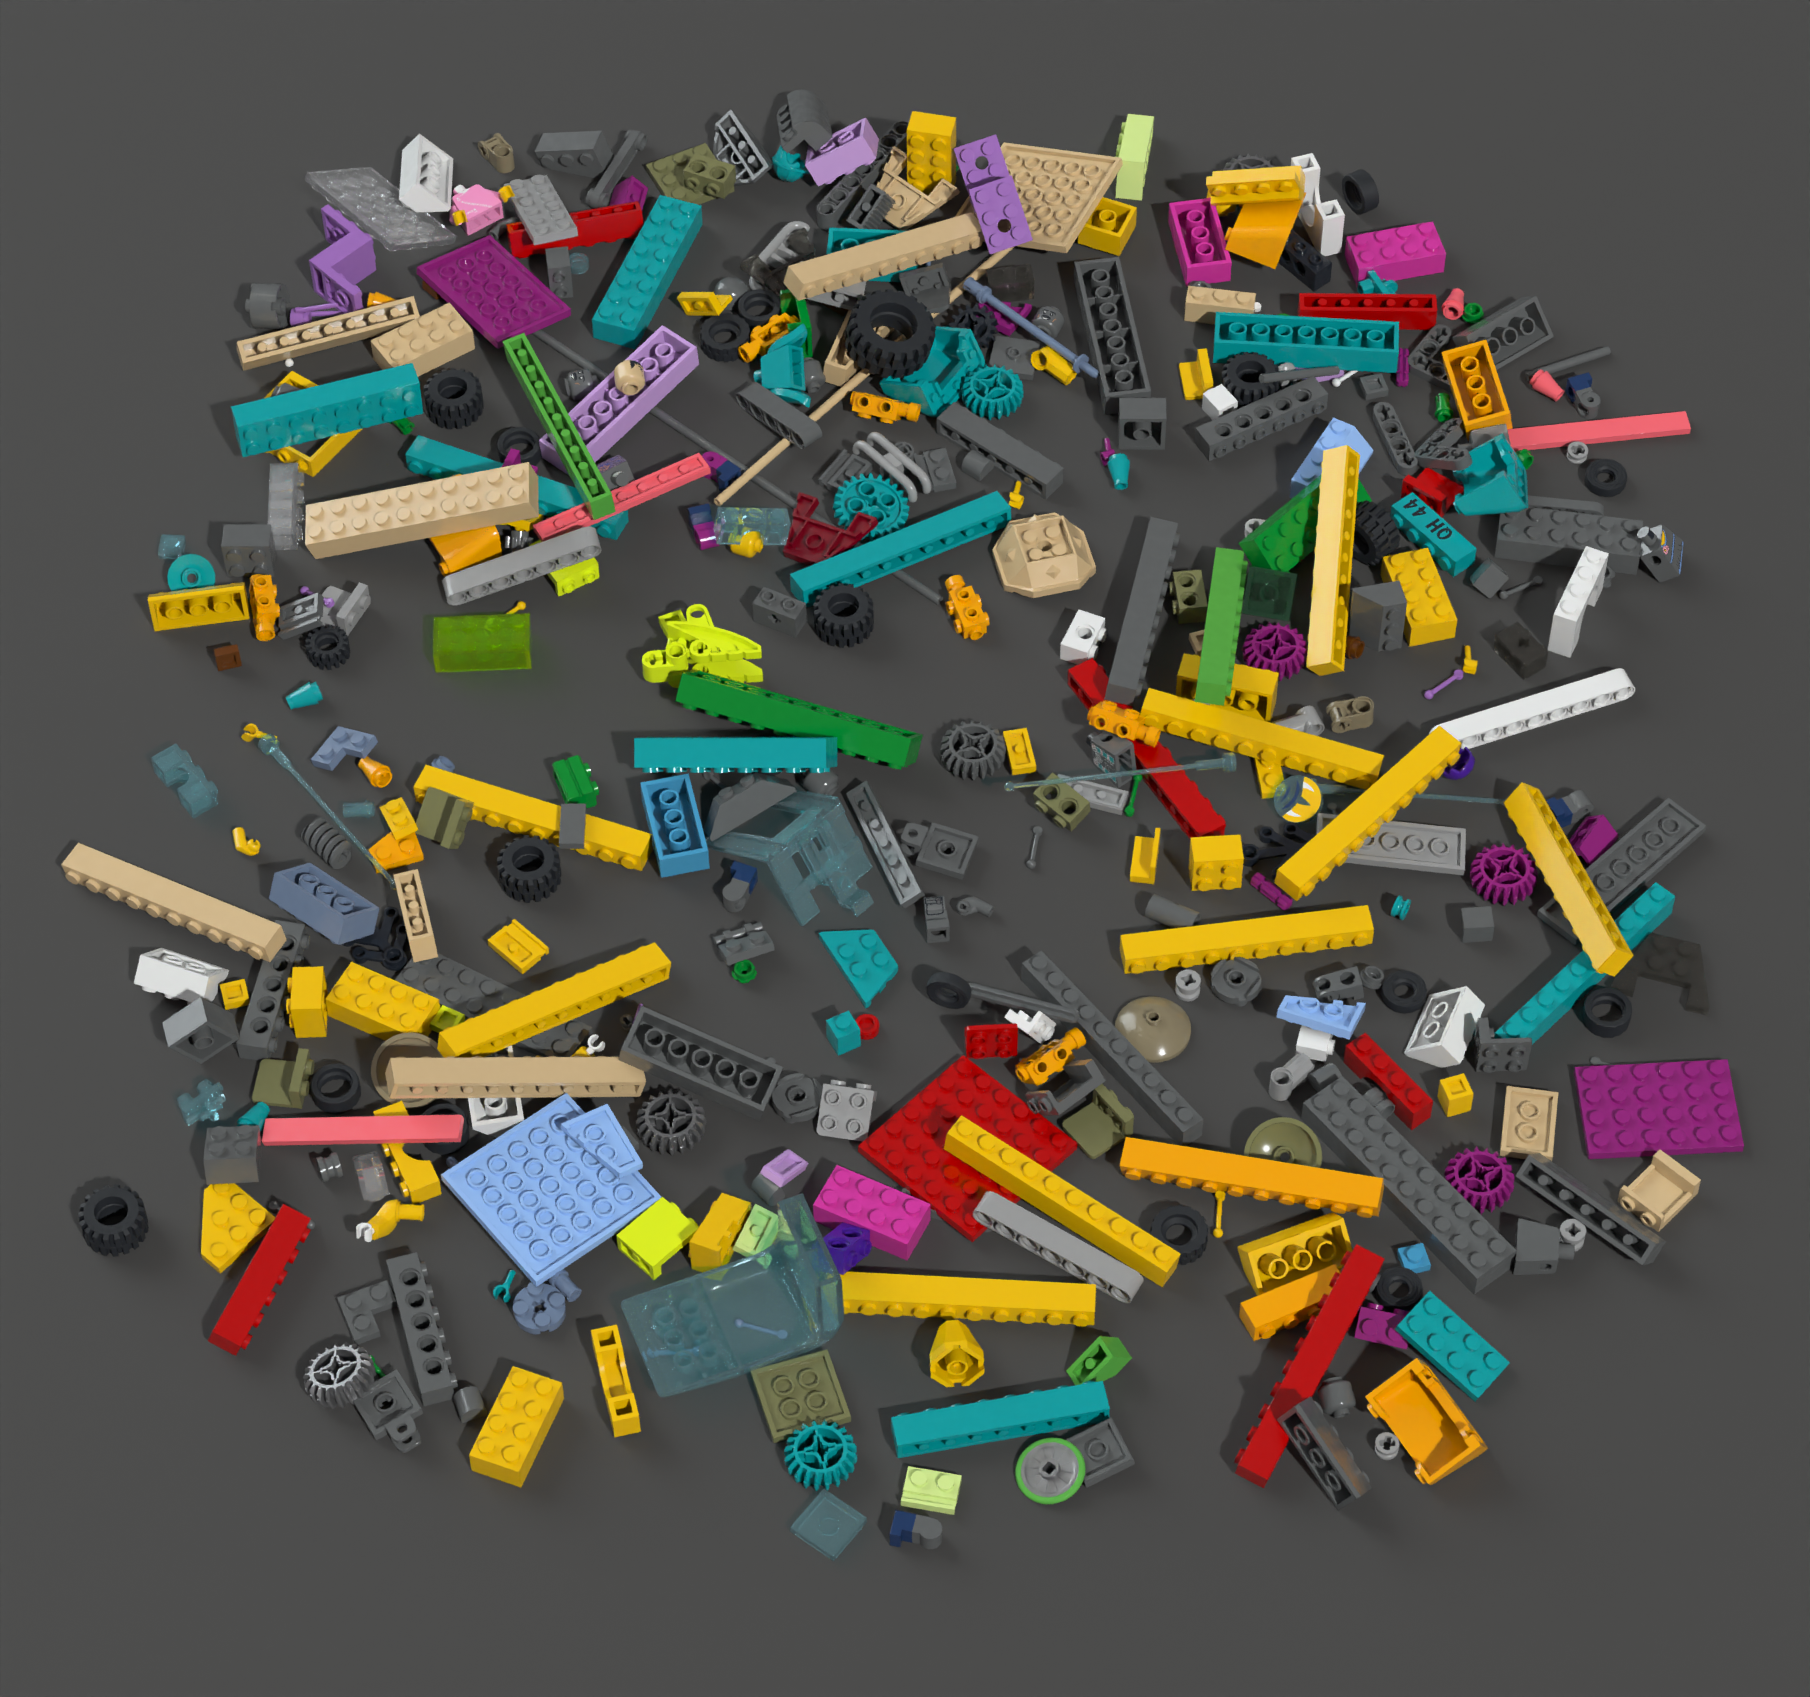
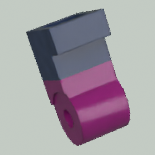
(721, 470)
(702, 526)

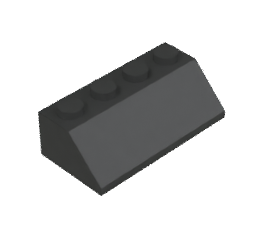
(1510, 330)
(1324, 1453)

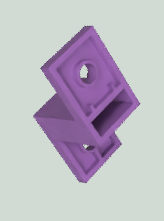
(993, 194)
(343, 262)

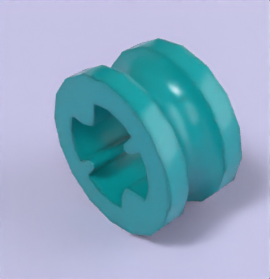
(1400, 907)

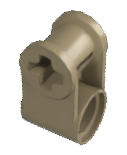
(498, 153)
(1352, 714)

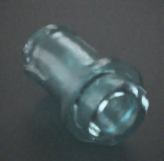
(359, 809)

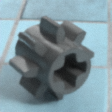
(518, 540)

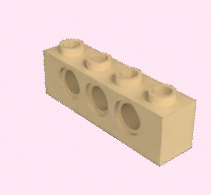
(415, 915)

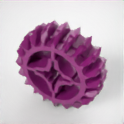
(1290, 652)
(1502, 866)
(1483, 1172)

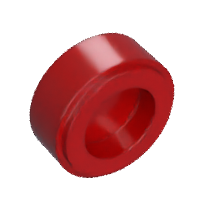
(868, 1026)

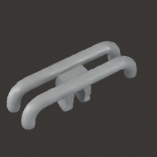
(776, 252)
(893, 464)

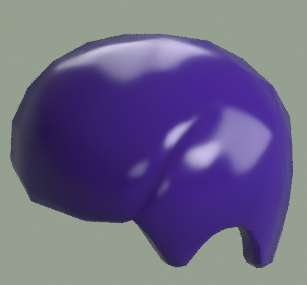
(1461, 767)

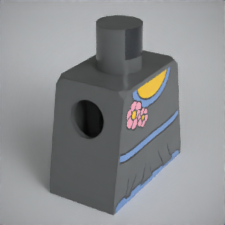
(1661, 552)

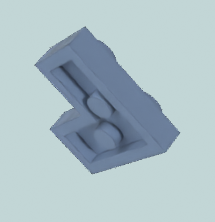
(340, 743)

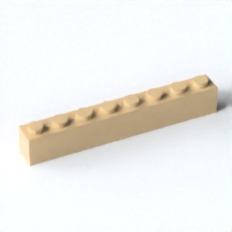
(326, 333)

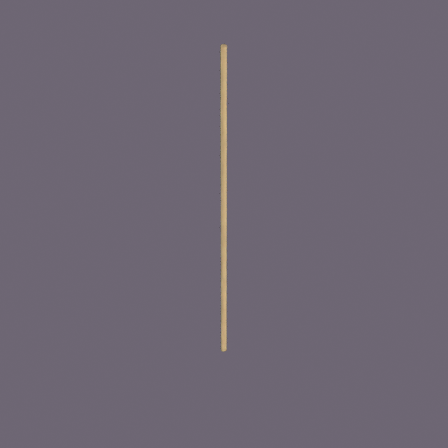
(842, 392)

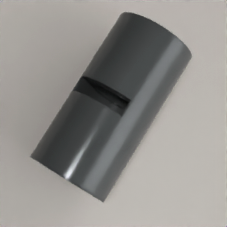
(1170, 913)

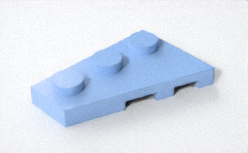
(1325, 1017)
(605, 1140)

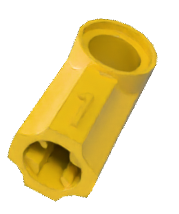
(1054, 364)

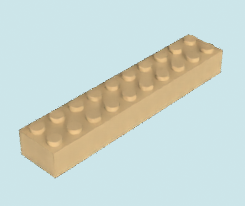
(422, 510)

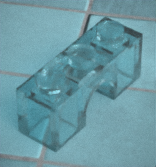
(734, 522)
(176, 766)

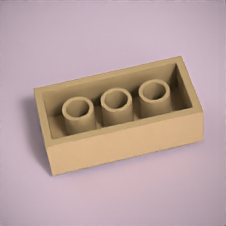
(425, 341)

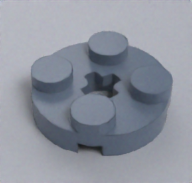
(545, 1295)

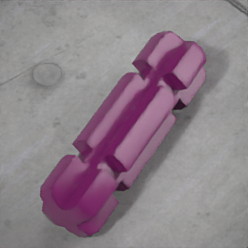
(1402, 368)
(1271, 891)

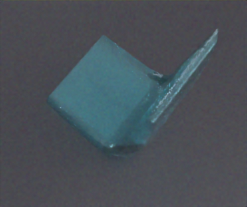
(782, 1294)

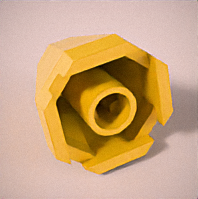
(955, 1355)

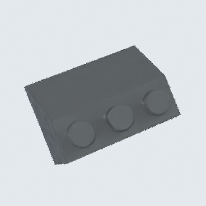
(1378, 615)

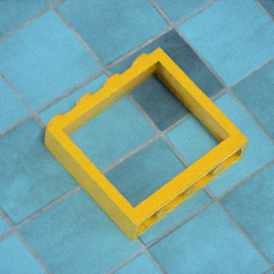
(325, 453)

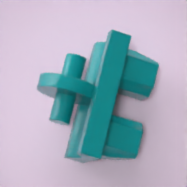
(1375, 285)

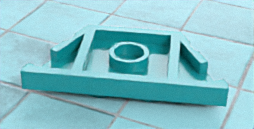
(861, 961)

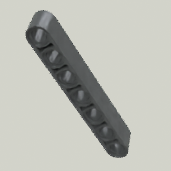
(851, 187)

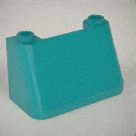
(943, 374)
(1493, 481)

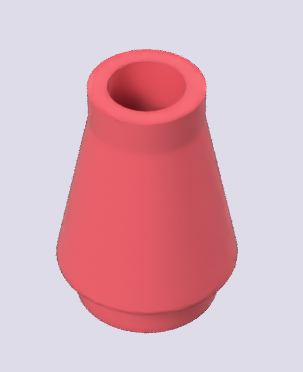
(1454, 305)
(1546, 385)

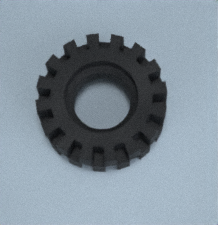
(331, 657)

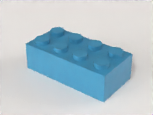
(675, 825)

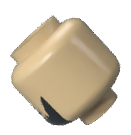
(629, 377)

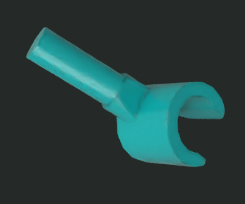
(505, 1287)

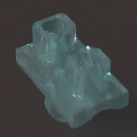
(203, 1105)

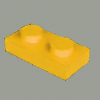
(1019, 751)
(1269, 777)
(398, 818)

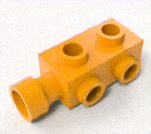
(765, 336)
(879, 407)
(964, 604)
(263, 606)
(1120, 719)
(1045, 1063)

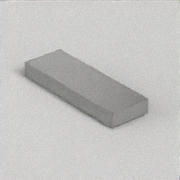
(1100, 796)

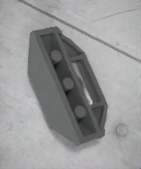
(740, 147)
(744, 801)

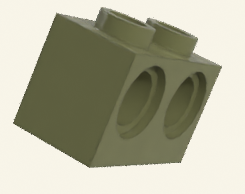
(709, 175)
(1189, 596)
(1065, 799)

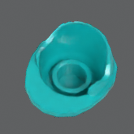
(788, 166)

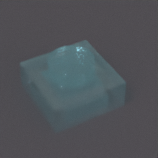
(171, 546)

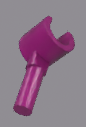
(1106, 454)

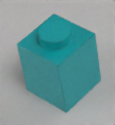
(843, 1033)

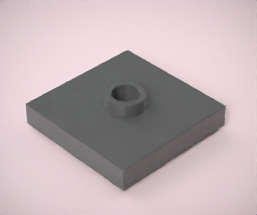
(1014, 355)
(1102, 1451)

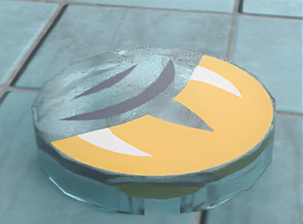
(1298, 799)

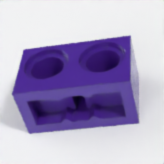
(848, 1246)

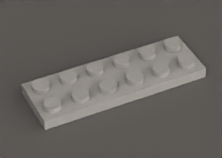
(541, 210)
(1410, 847)

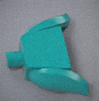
(784, 368)

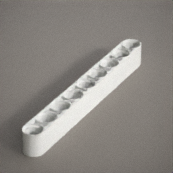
(1540, 709)

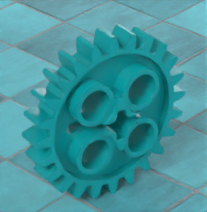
(880, 492)

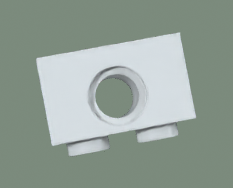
(1083, 638)

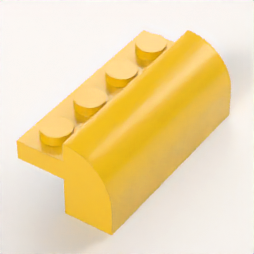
(1256, 185)

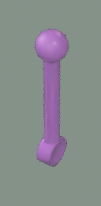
(328, 602)
(1458, 675)

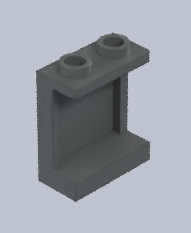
(1083, 1079)

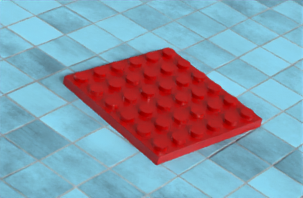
(913, 1142)

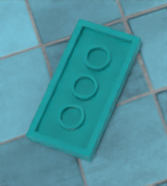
(1452, 1346)

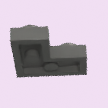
(362, 1305)

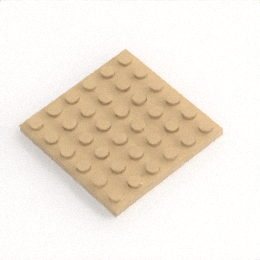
(1055, 192)

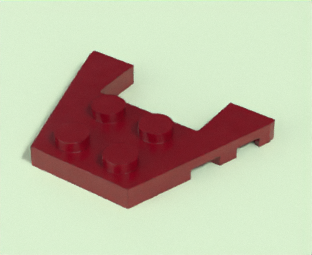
(816, 541)

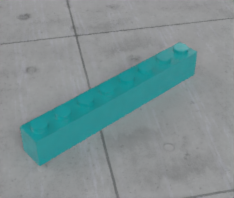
(999, 1419)

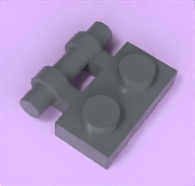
(743, 943)

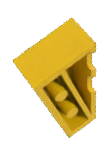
(718, 1233)

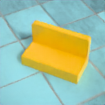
(703, 303)
(1196, 376)
(1145, 858)

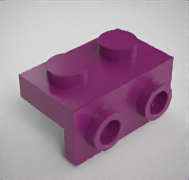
(1380, 1326)

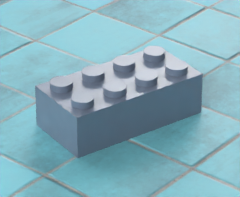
(324, 903)

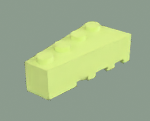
(1134, 151)

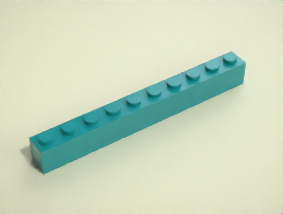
(444, 461)
(903, 547)
(1579, 976)

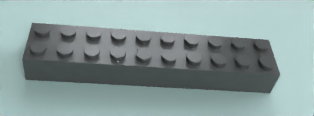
(1411, 1185)

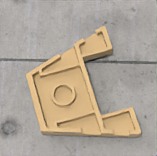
(910, 202)

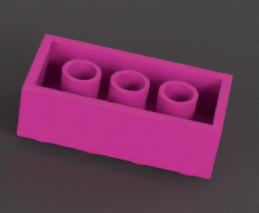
(1199, 241)
(1396, 253)
(891, 1216)

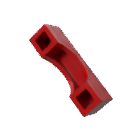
(1370, 1061)

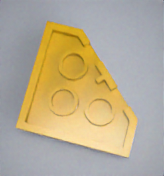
(230, 1224)

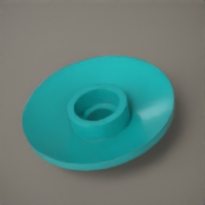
(187, 565)

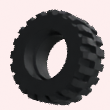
(892, 311)

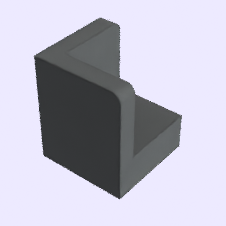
(1488, 577)
(1477, 924)

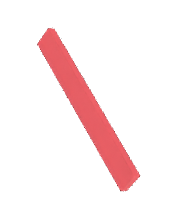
(1600, 431)
(626, 496)
(363, 1130)

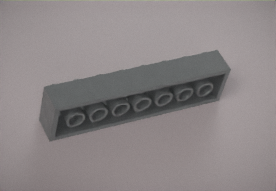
(1111, 331)

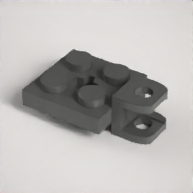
(929, 846)
(396, 1420)

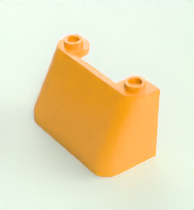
(1263, 230)
(467, 548)
(1426, 1421)

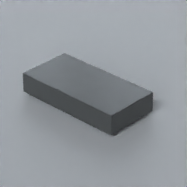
(572, 826)

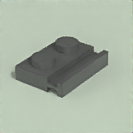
(843, 468)
(938, 468)
(301, 616)

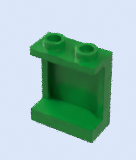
(792, 306)

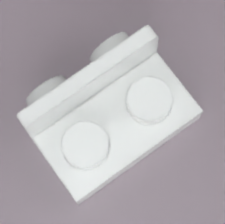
(1039, 1028)

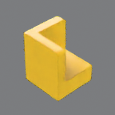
(1455, 1095)

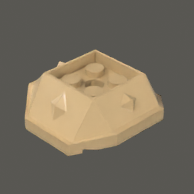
(1043, 556)

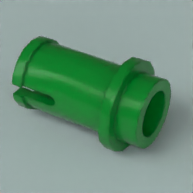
(1443, 408)
(404, 425)

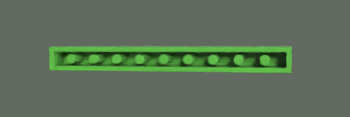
(559, 426)
(1221, 627)

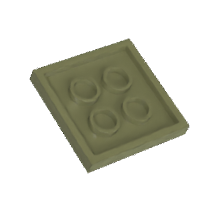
(669, 175)
(800, 1393)

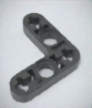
(1429, 359)
(1437, 449)

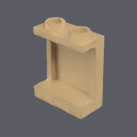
(1659, 1191)

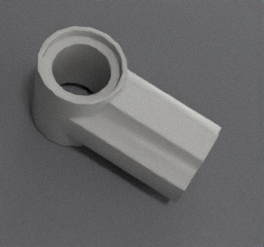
(1304, 720)
(1286, 1078)

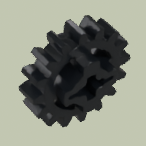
(983, 327)

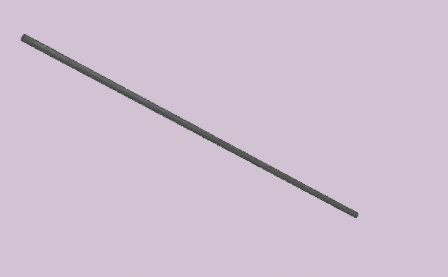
(708, 446)

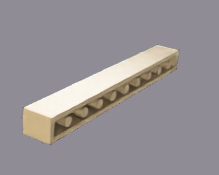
(883, 256)
(174, 902)
(512, 1077)

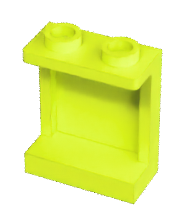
(573, 576)
(656, 1236)

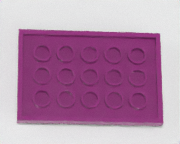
(493, 291)
(1657, 1108)

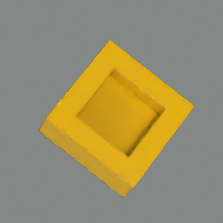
(234, 994)

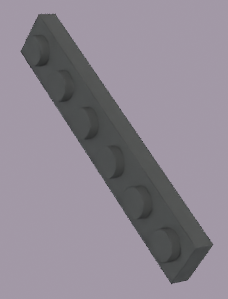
(885, 844)

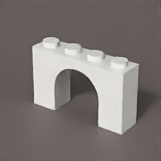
(1321, 220)
(1581, 590)

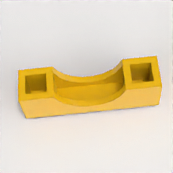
(417, 1176)
(615, 1381)

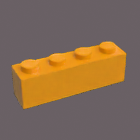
(1286, 1305)

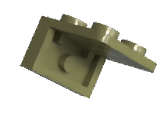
(444, 817)
(284, 1082)
(1100, 1123)

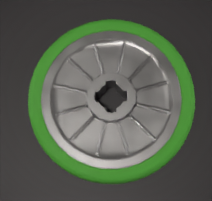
(1064, 1479)

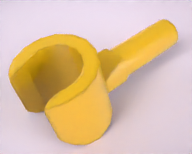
(1016, 499)
(1469, 665)
(253, 729)

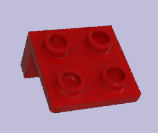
(1433, 490)
(991, 1040)

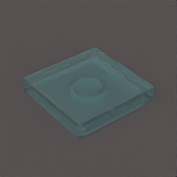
(828, 1524)

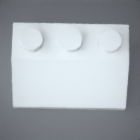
(178, 976)
(1445, 1027)

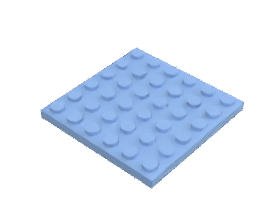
(546, 1193)

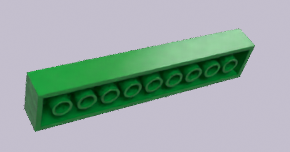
(798, 718)

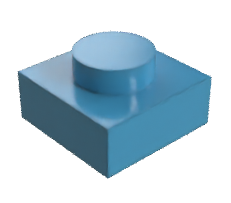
(1414, 1258)

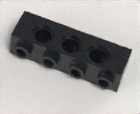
(1305, 262)

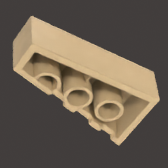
(839, 365)

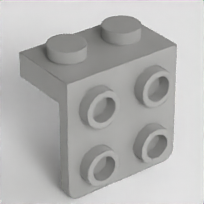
(347, 607)
(845, 1110)

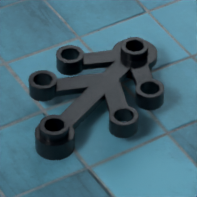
(1287, 846)
(380, 940)

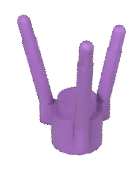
(303, 315)

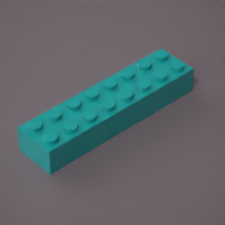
(647, 272)
(1309, 341)
(327, 410)
(729, 753)

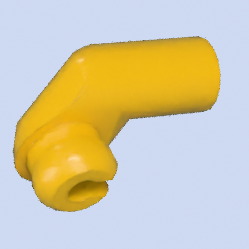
(244, 846)

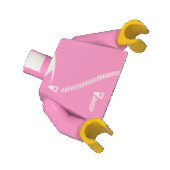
(477, 206)

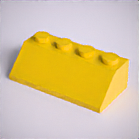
(199, 606)
(1295, 1252)

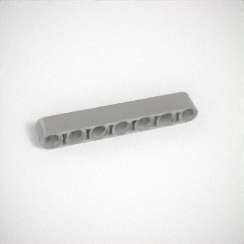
(521, 566)
(1058, 1247)

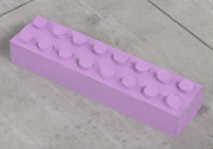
(609, 414)

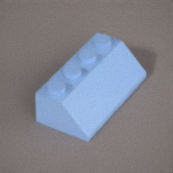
(1335, 435)

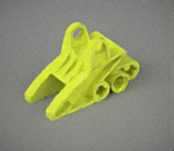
(705, 648)

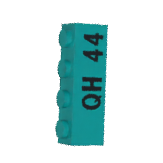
(1431, 531)

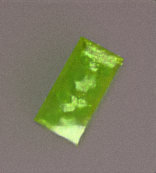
(482, 642)

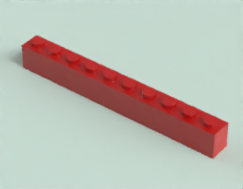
(1171, 788)
(1310, 1363)

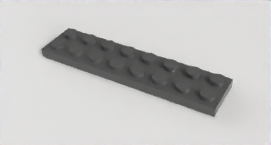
(1633, 861)
(476, 994)

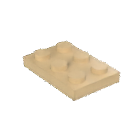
(1528, 1122)

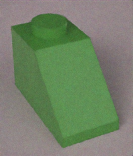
(1100, 1361)

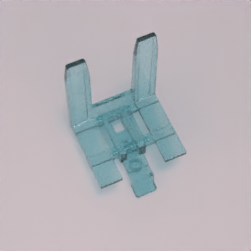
(836, 865)

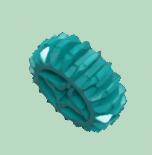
(992, 392)
(839, 1447)

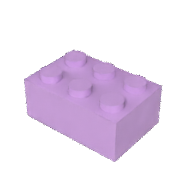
(843, 152)

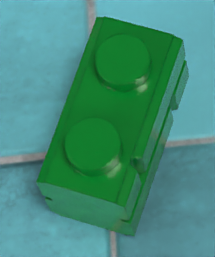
(574, 781)

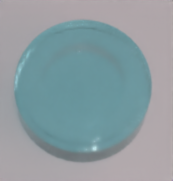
(579, 263)

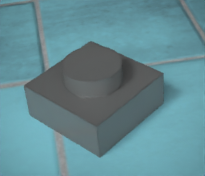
(1373, 386)

